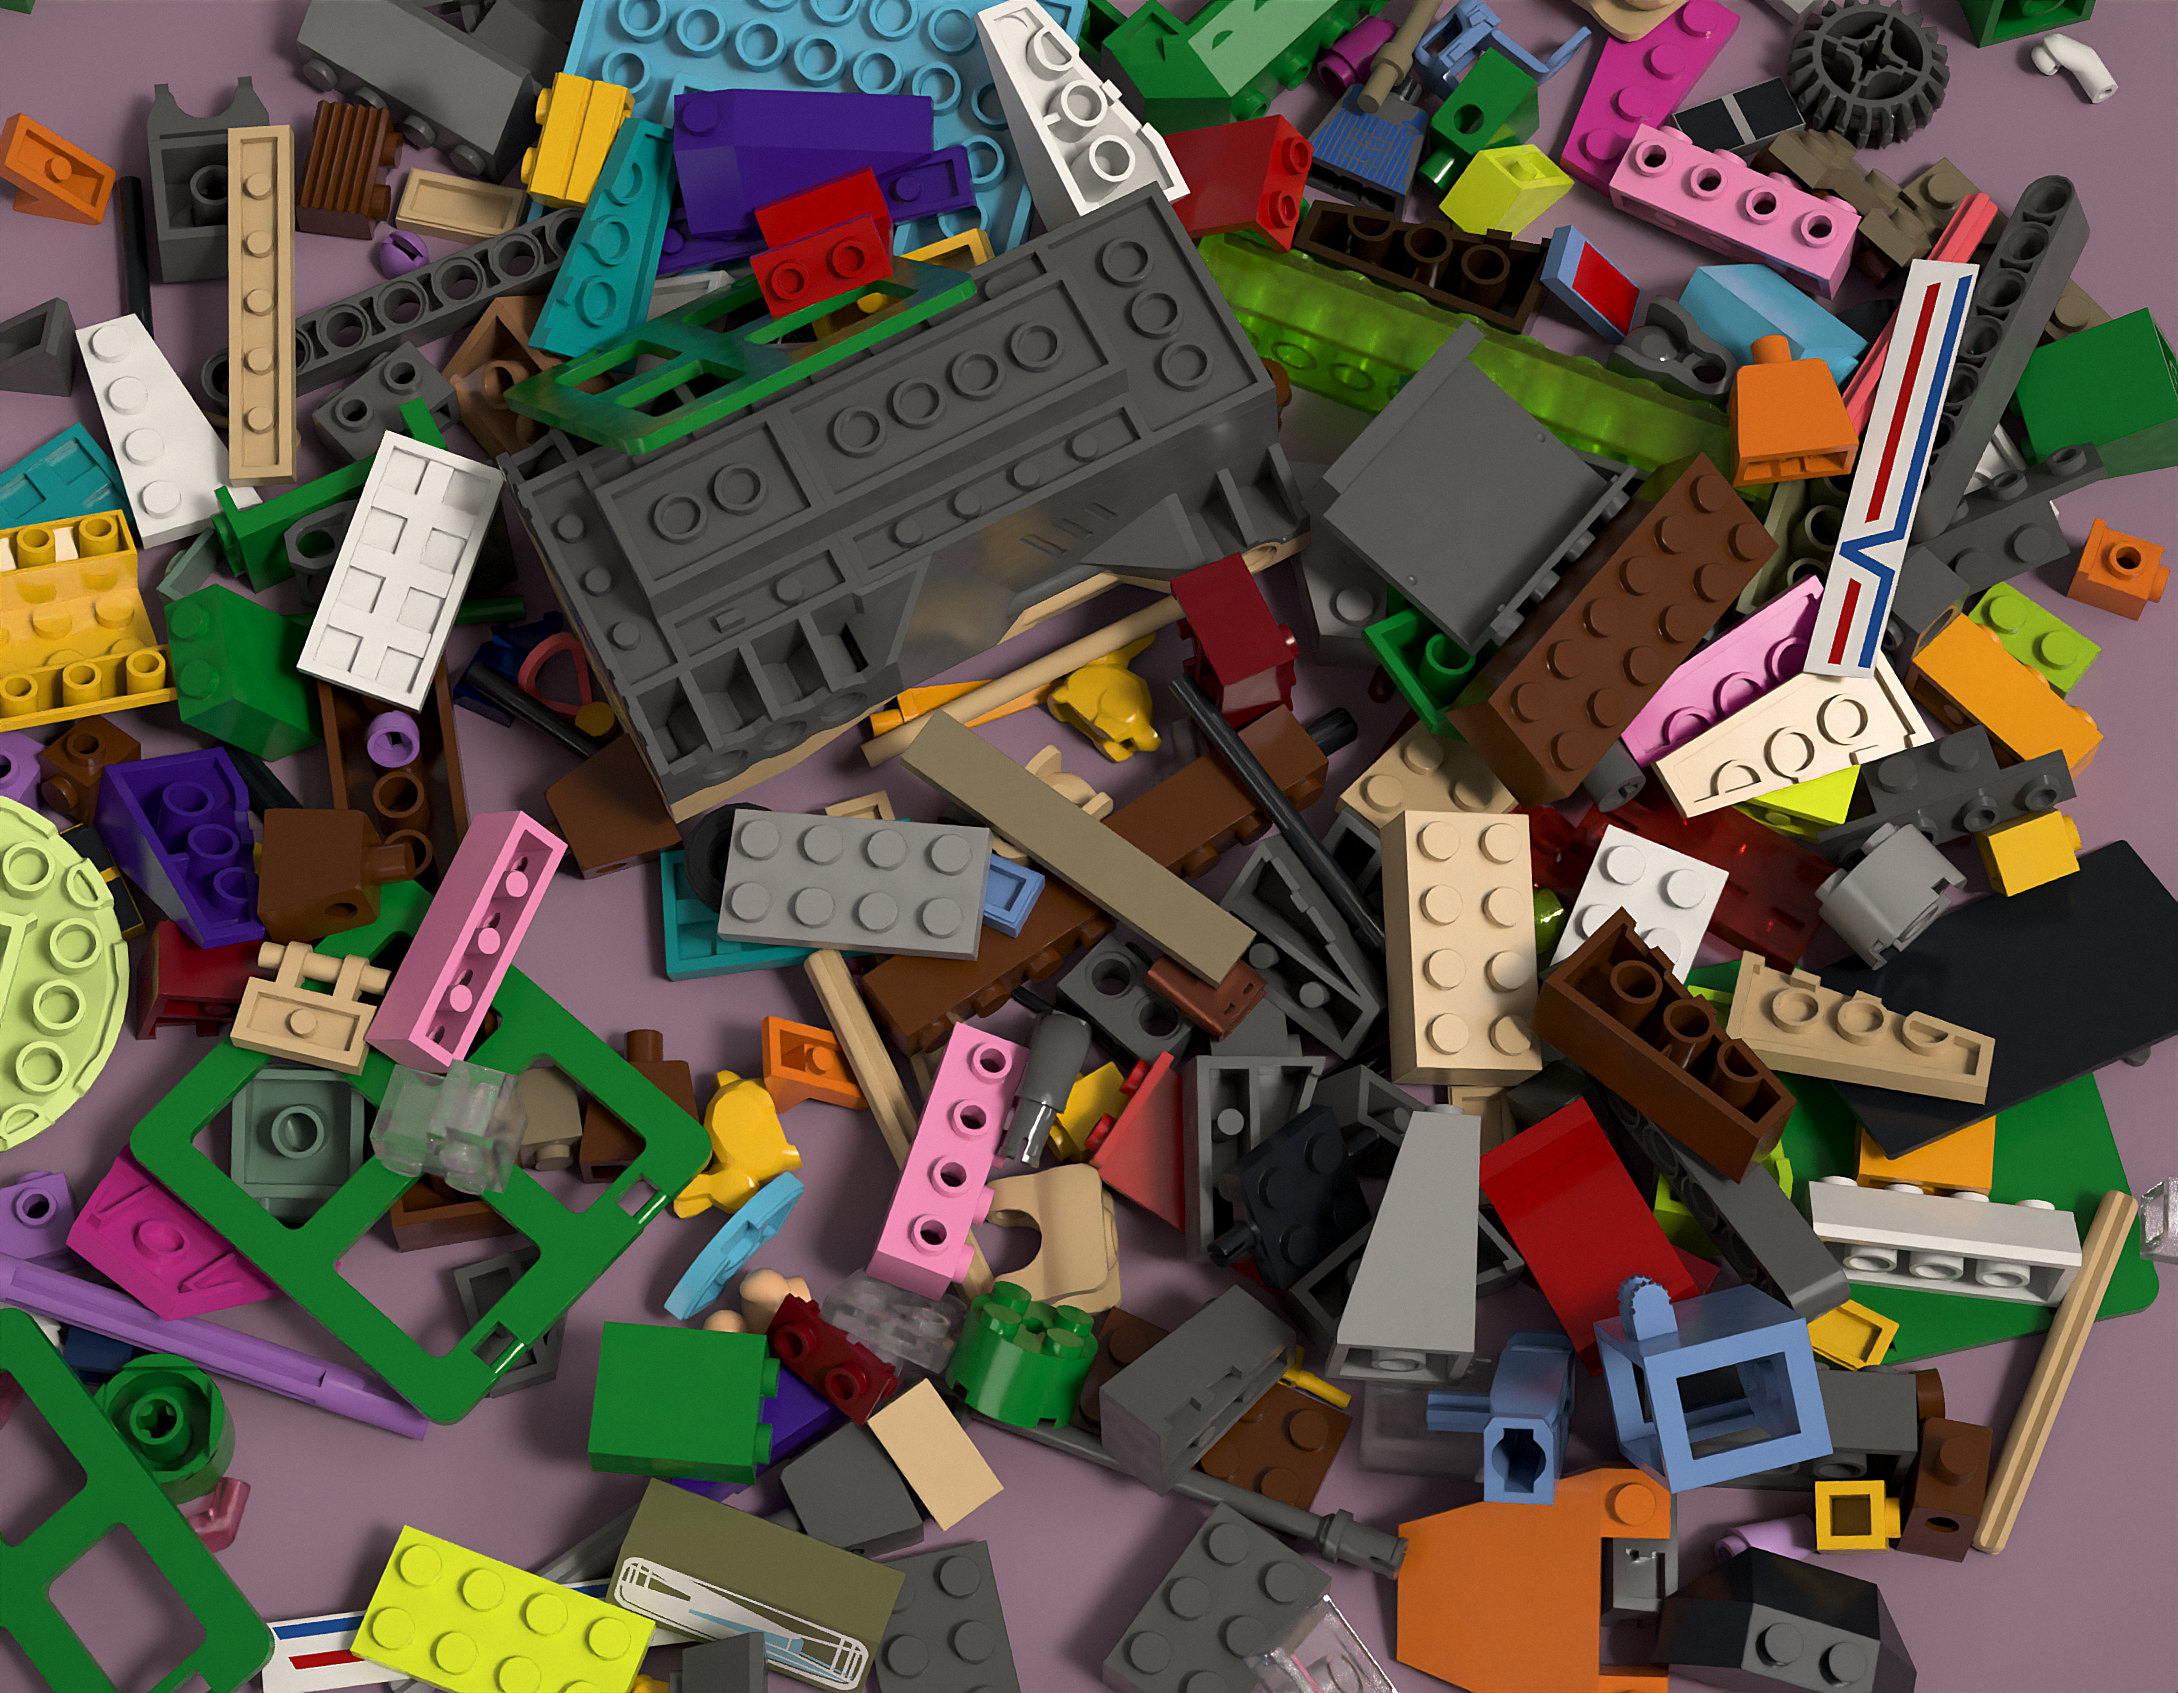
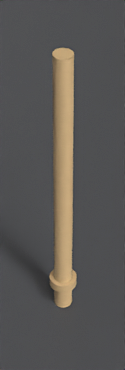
(1031, 676)

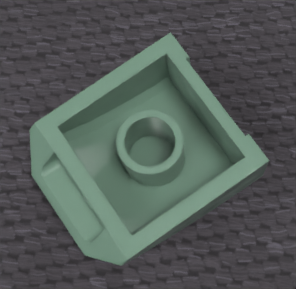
(297, 1138)

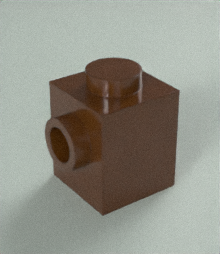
(75, 764)

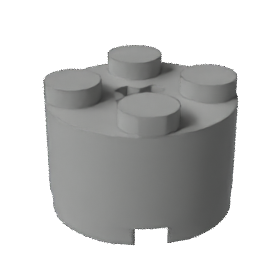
(1889, 893)

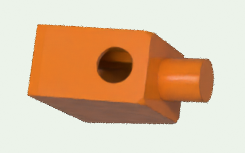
(1787, 419)

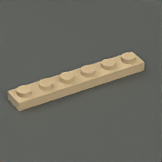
(261, 306)

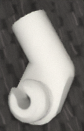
(2080, 60)

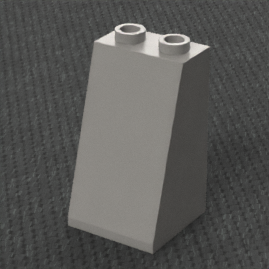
(1417, 1276)

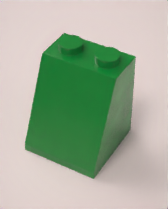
(2104, 388)

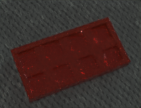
(1770, 882)

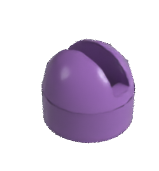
(396, 262)
(380, 741)

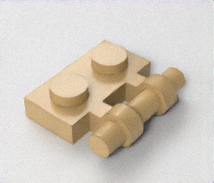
(308, 1024)

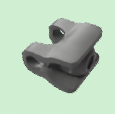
(1670, 350)

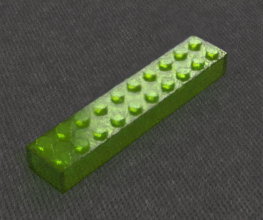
(1356, 338)

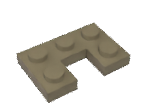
(1828, 163)

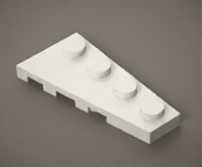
(157, 434)

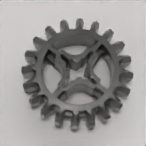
(1893, 97)

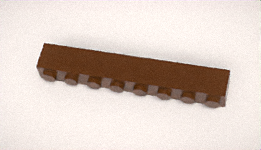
(1175, 823)

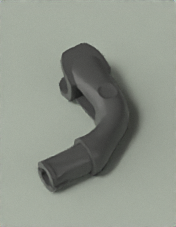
(1055, 1059)

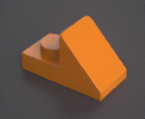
(53, 174)
(806, 1064)

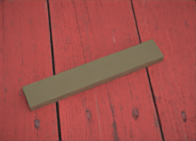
(1077, 848)

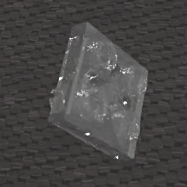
(896, 1321)

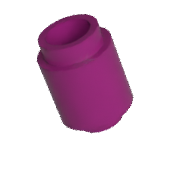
(1351, 56)

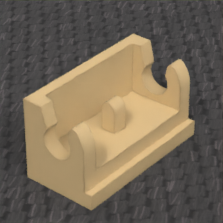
(934, 1453)

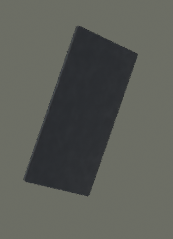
(2051, 974)

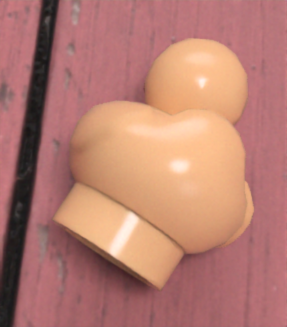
(761, 1297)

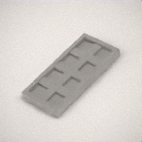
(856, 884)

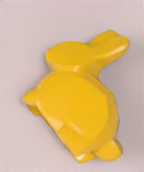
(1110, 704)
(745, 1145)

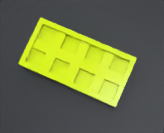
(494, 1627)

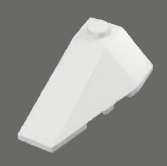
(1065, 122)

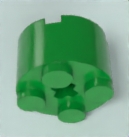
(1022, 1357)
(176, 1391)

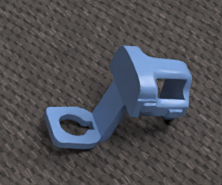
(1468, 33)

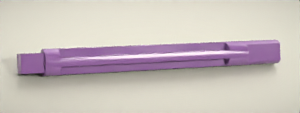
(208, 1346)

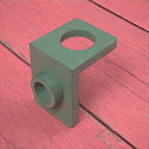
(190, 568)

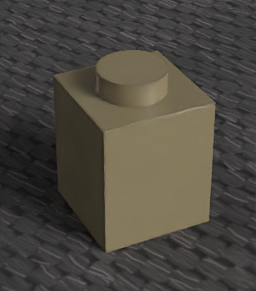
(554, 1119)

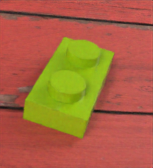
(2036, 637)

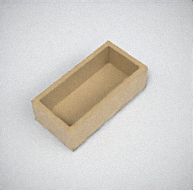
(1460, 948)

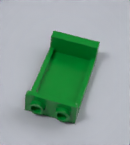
(255, 538)

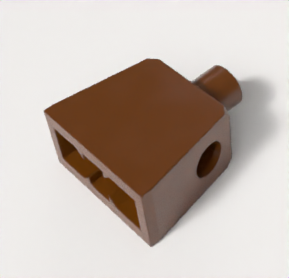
(611, 812)
(324, 872)
(607, 1142)
(1945, 1482)

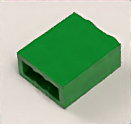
(242, 674)
(682, 1403)

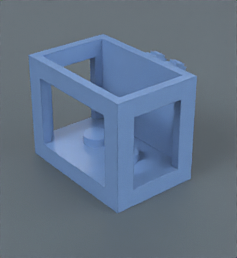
(1700, 1335)

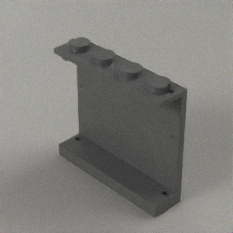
(1463, 498)

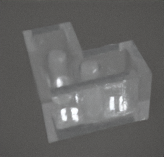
(452, 1125)

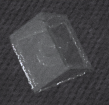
(1317, 1656)

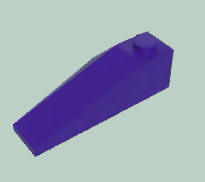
(764, 144)
(185, 841)

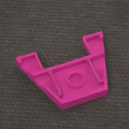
(162, 1248)

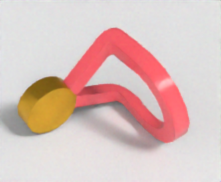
(593, 717)

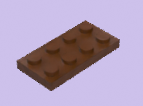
(1274, 1449)

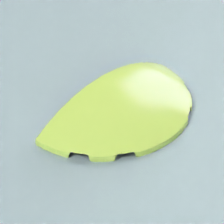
(58, 975)

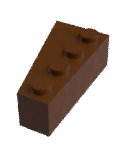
(1661, 1050)

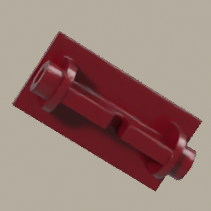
(825, 1359)

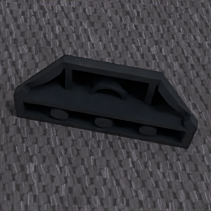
(1782, 1629)

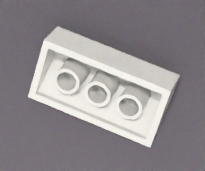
(1945, 1243)

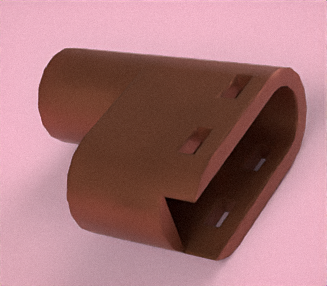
(1211, 1009)

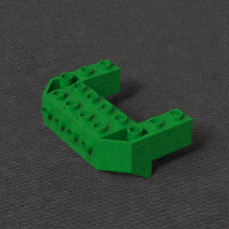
(1218, 63)

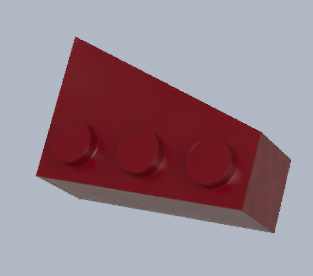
(1236, 643)
(192, 985)

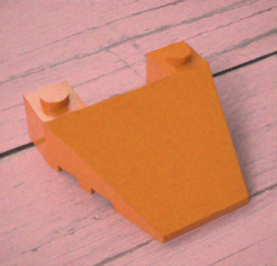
(1514, 1589)

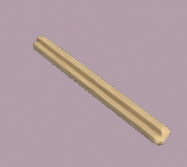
(878, 1079)
(2053, 1371)

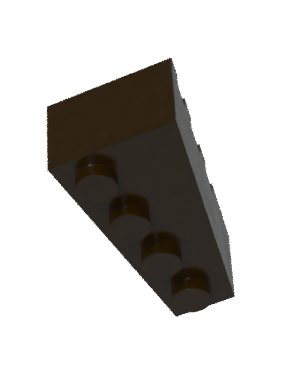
(1444, 266)

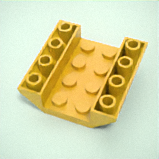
(75, 624)

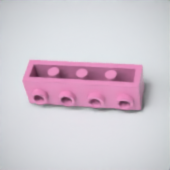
(1737, 209)
(466, 941)
(948, 1164)

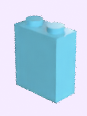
(1754, 301)

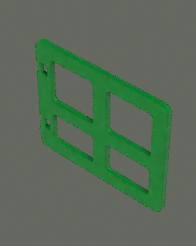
(731, 355)
(303, 1260)
(115, 1494)

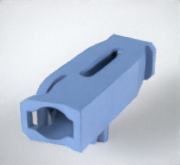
(1522, 1417)

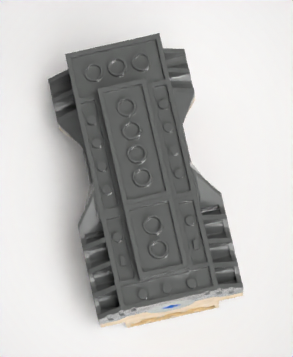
(914, 501)

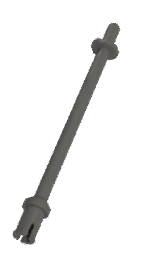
(1333, 1534)

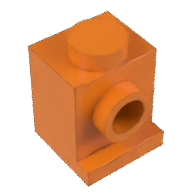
(2118, 572)

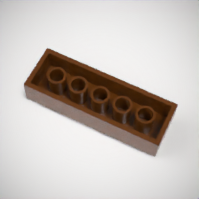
(1612, 631)

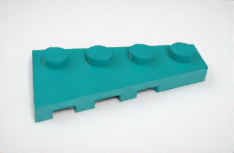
(616, 248)

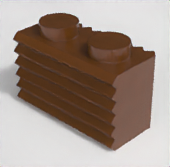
(347, 170)

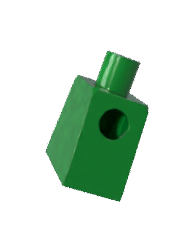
(1486, 111)

